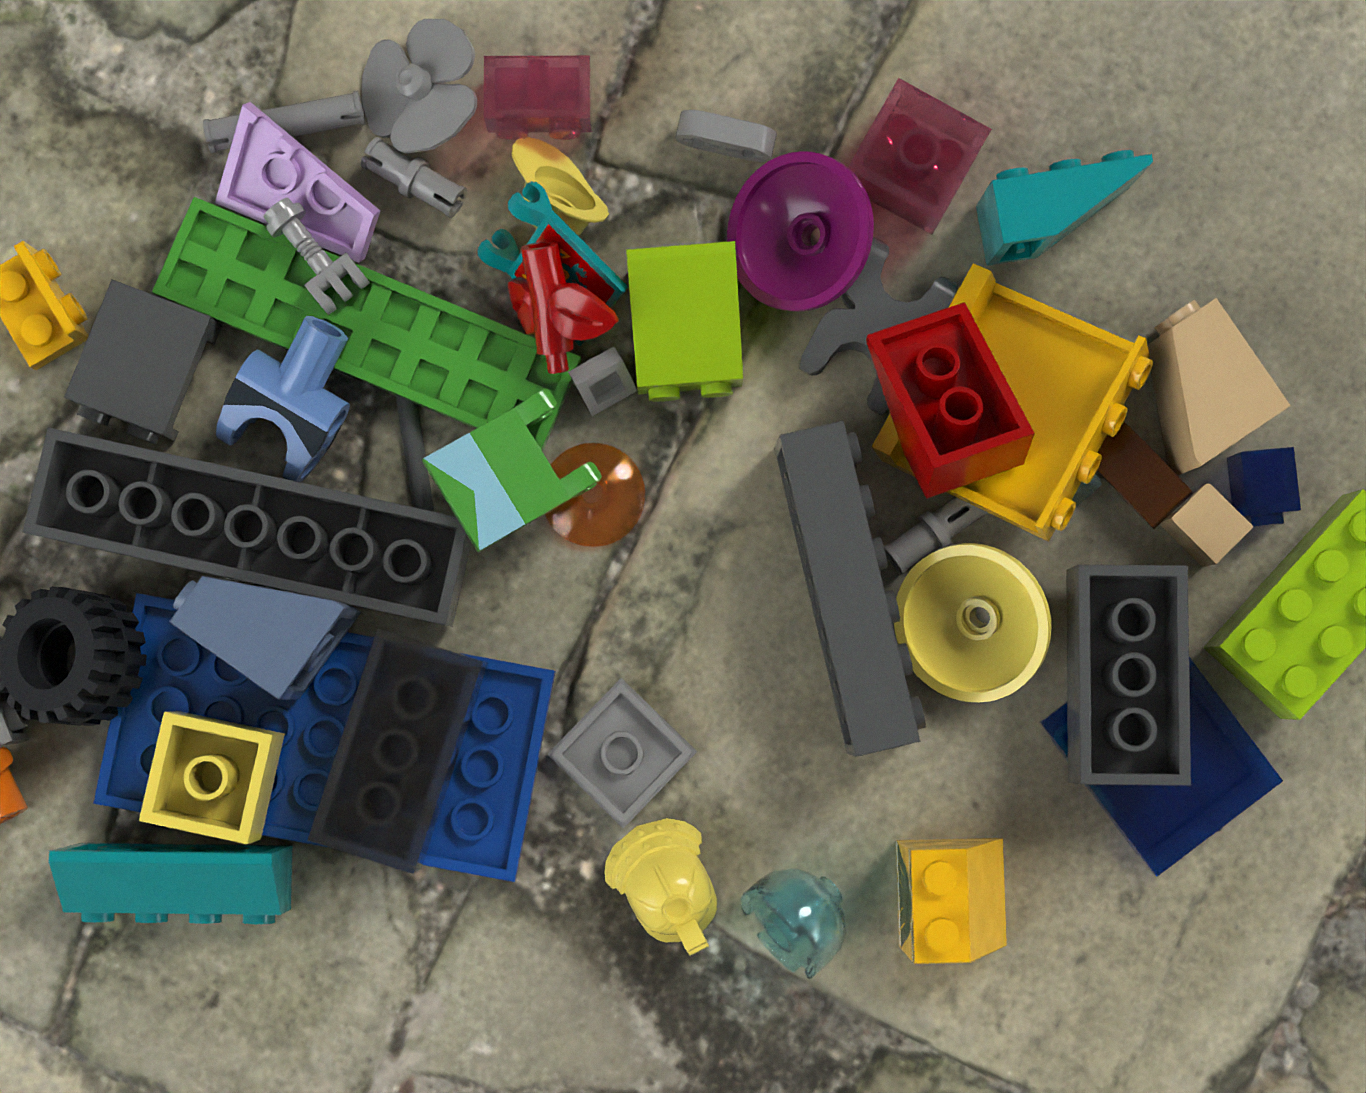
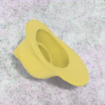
(563, 182)

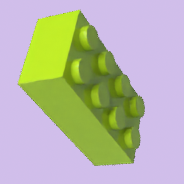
(1304, 617)

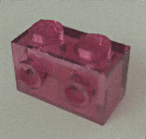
(538, 96)

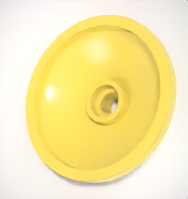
(947, 640)

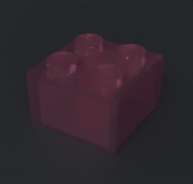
(917, 155)

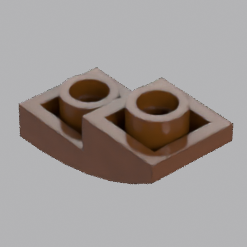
(1141, 476)

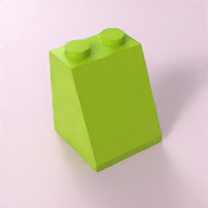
(685, 320)

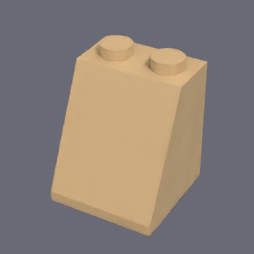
(1207, 385)

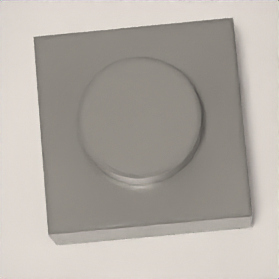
(602, 381)

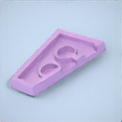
(272, 165)

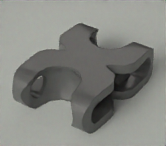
(868, 312)

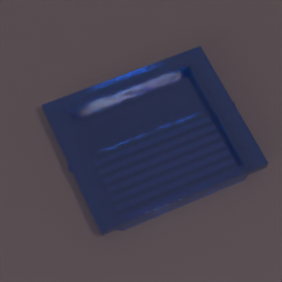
(1172, 820)

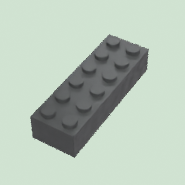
(847, 589)

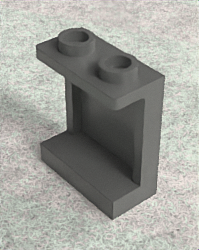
(139, 361)

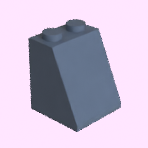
(264, 632)

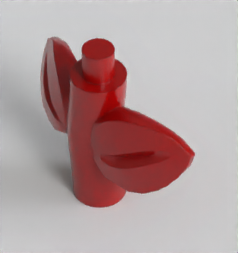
(555, 309)

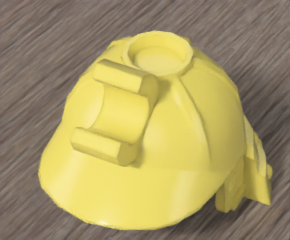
(665, 881)

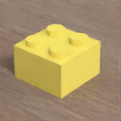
(211, 777)

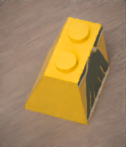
(950, 899)

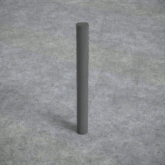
(414, 453)

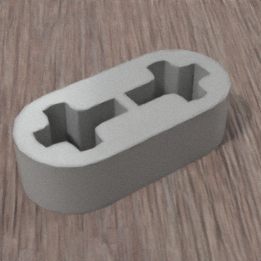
(726, 135)

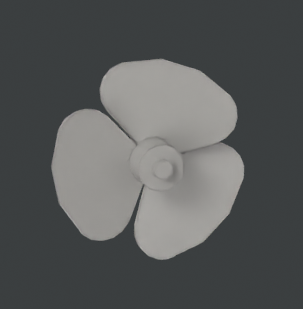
(412, 99)

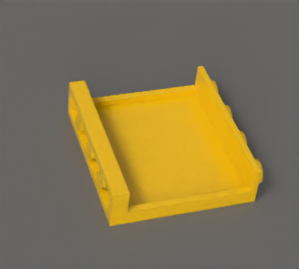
(1070, 389)

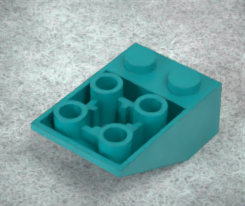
(1030, 213)

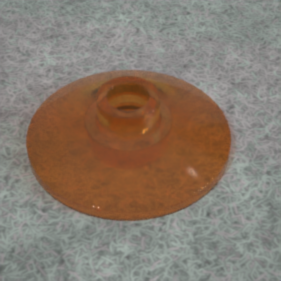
(618, 508)

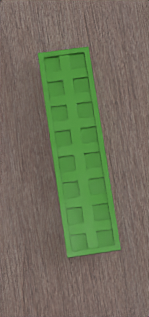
(395, 332)

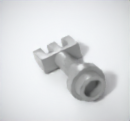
(285, 219)

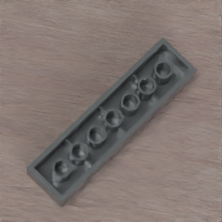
(248, 527)

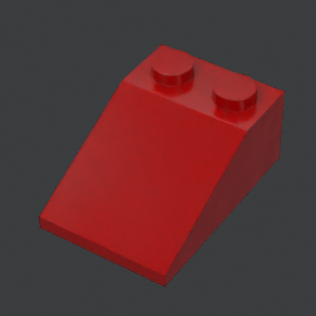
(949, 400)

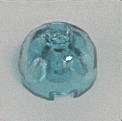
(799, 918)

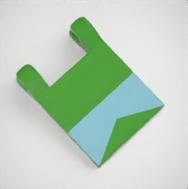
(501, 477)

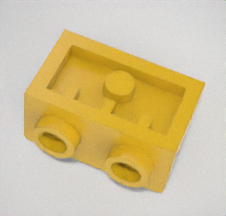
(36, 309)

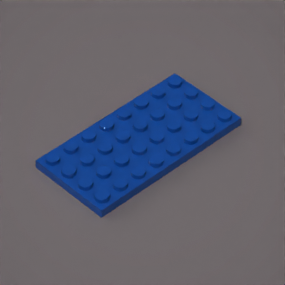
(488, 791)

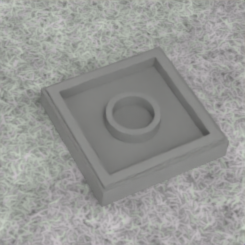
(622, 753)

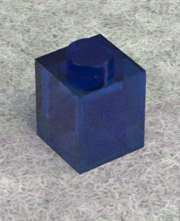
(1264, 485)

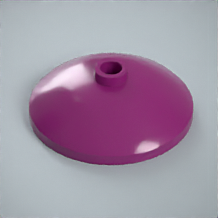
(775, 225)

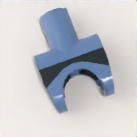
(290, 396)

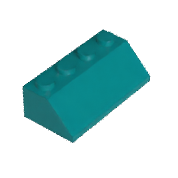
(173, 880)

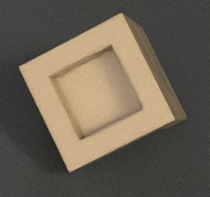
(1207, 526)

